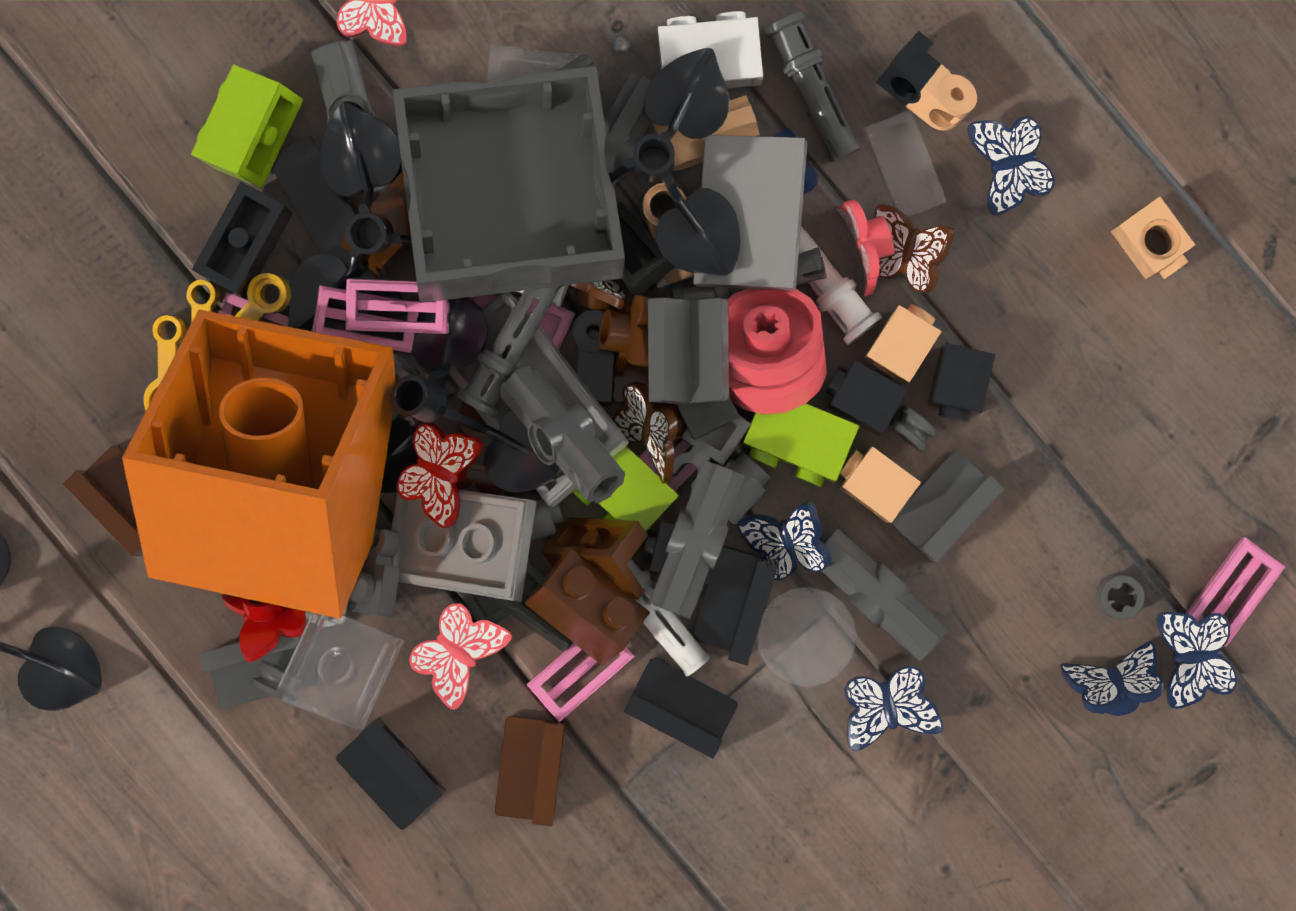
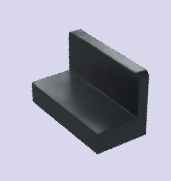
(735, 602)
(681, 707)
(390, 773)

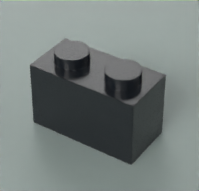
(242, 240)

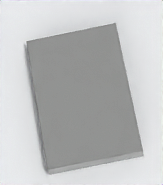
(766, 189)
(477, 555)

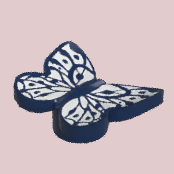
(1012, 161)
(788, 541)
(1196, 657)
(1117, 688)
(888, 706)

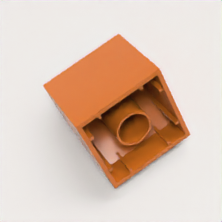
(263, 462)

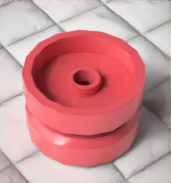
(774, 350)

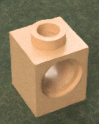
(1132, 239)
(903, 343)
(877, 483)

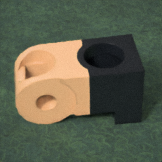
(928, 86)

